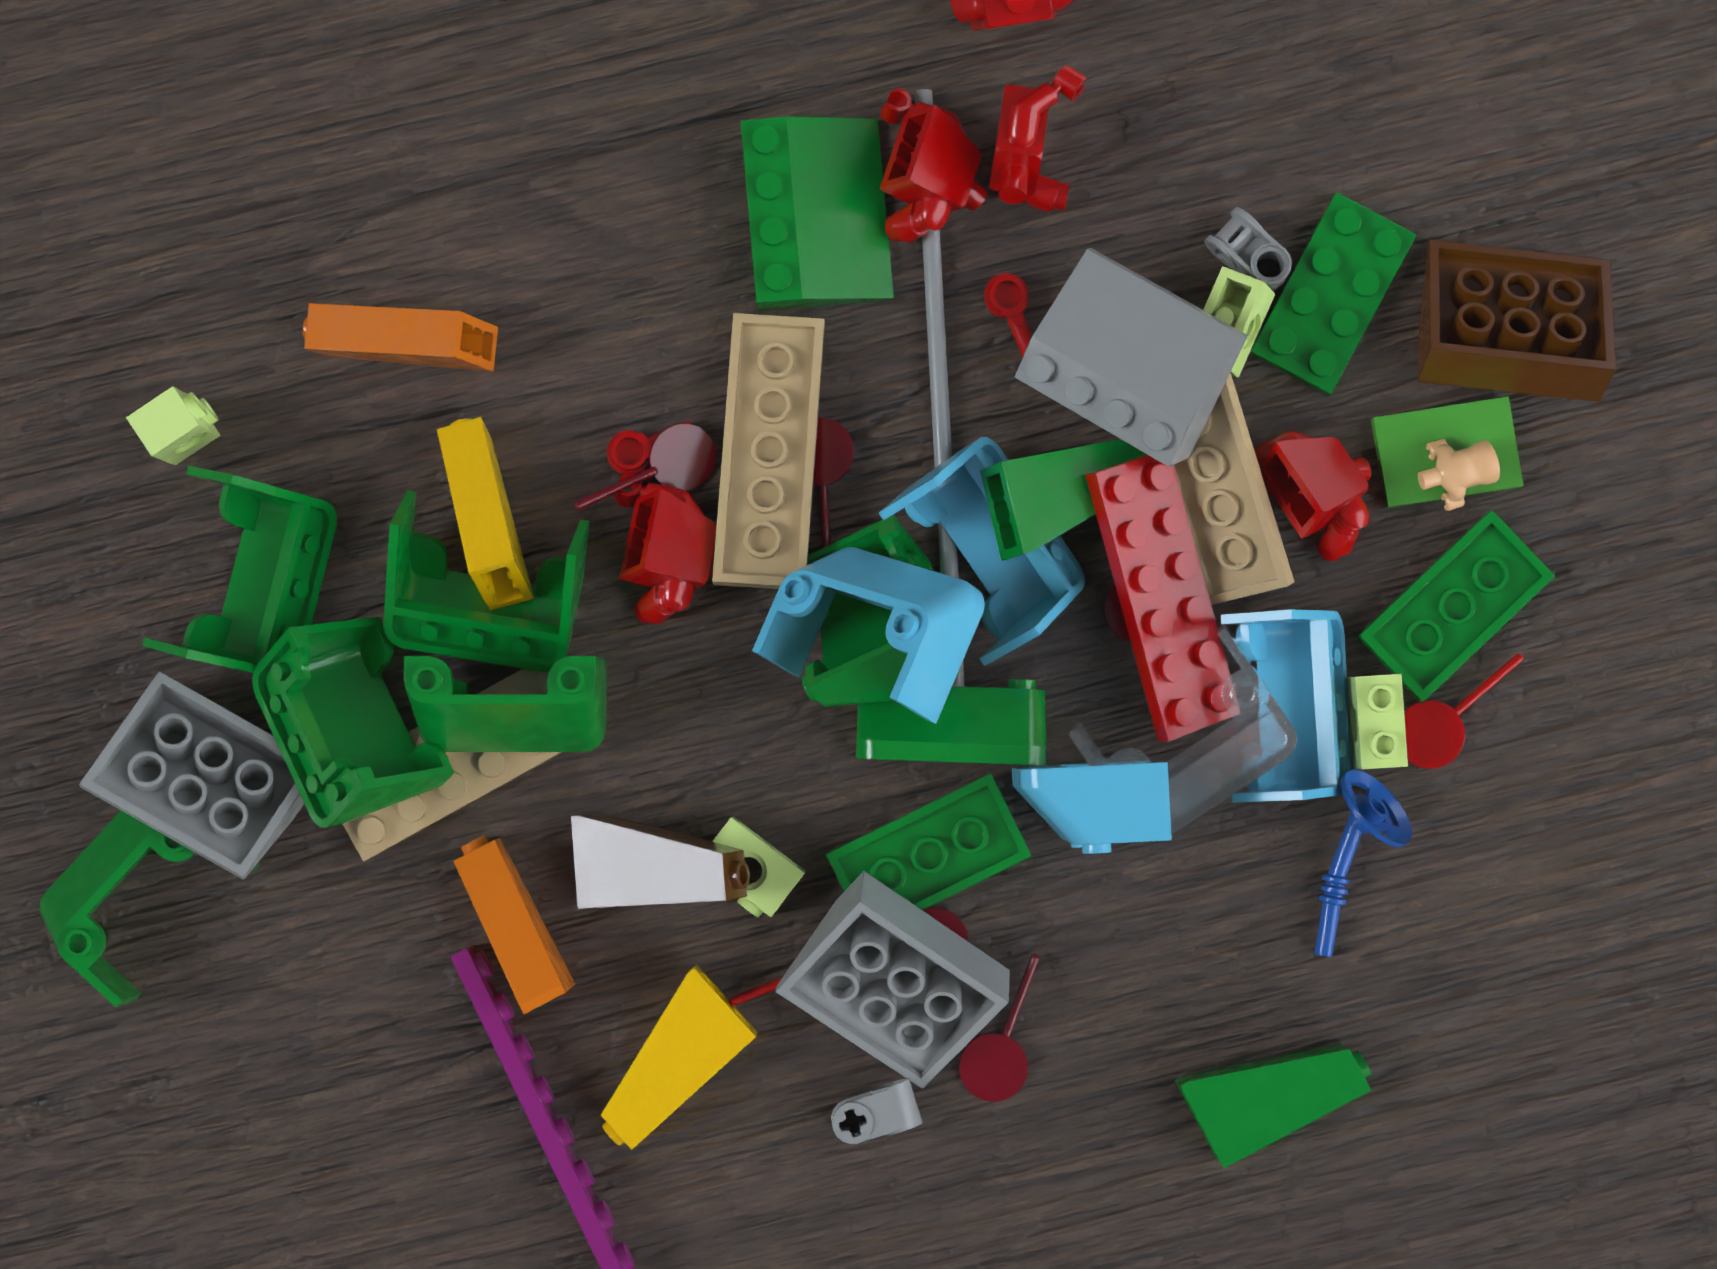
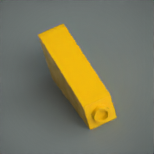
(484, 514)
(681, 1054)

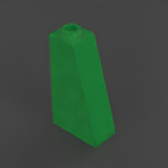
(1045, 493)
(1269, 1098)

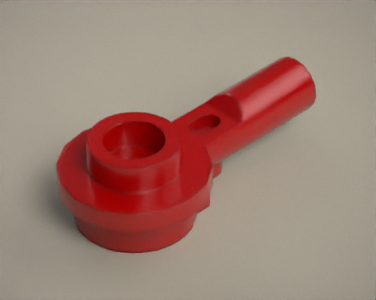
(1007, 298)
(630, 451)

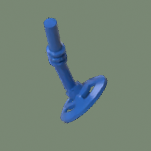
(1367, 815)

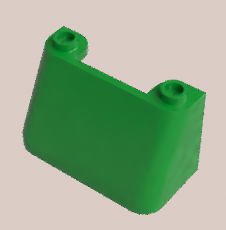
(856, 655)
(561, 721)
(340, 722)

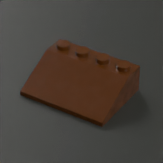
(1516, 321)

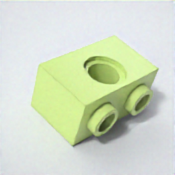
(1242, 304)
(174, 425)
(1377, 721)
(778, 871)

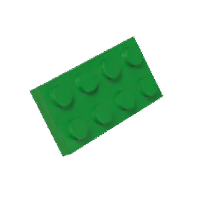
(1332, 294)
(1456, 606)
(937, 846)

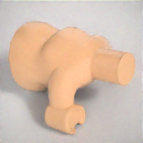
(1459, 470)

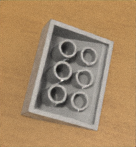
(1131, 358)
(197, 776)
(895, 981)

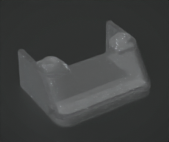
(1226, 758)

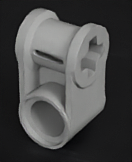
(1248, 248)
(886, 1110)

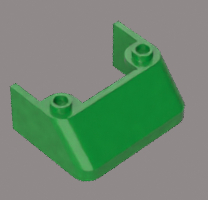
(273, 574)
(447, 616)
(971, 728)
(86, 885)

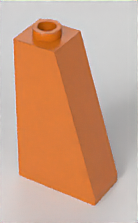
(401, 336)
(513, 924)

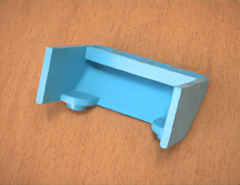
(1024, 589)
(928, 621)
(1306, 671)
(1099, 802)

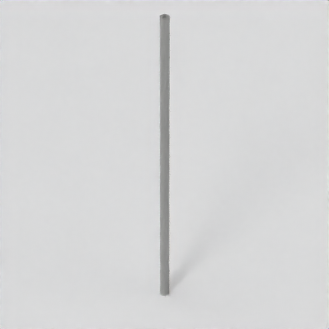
(938, 376)

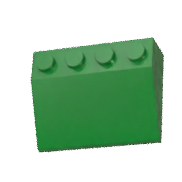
(816, 211)

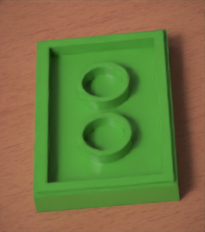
(1403, 453)

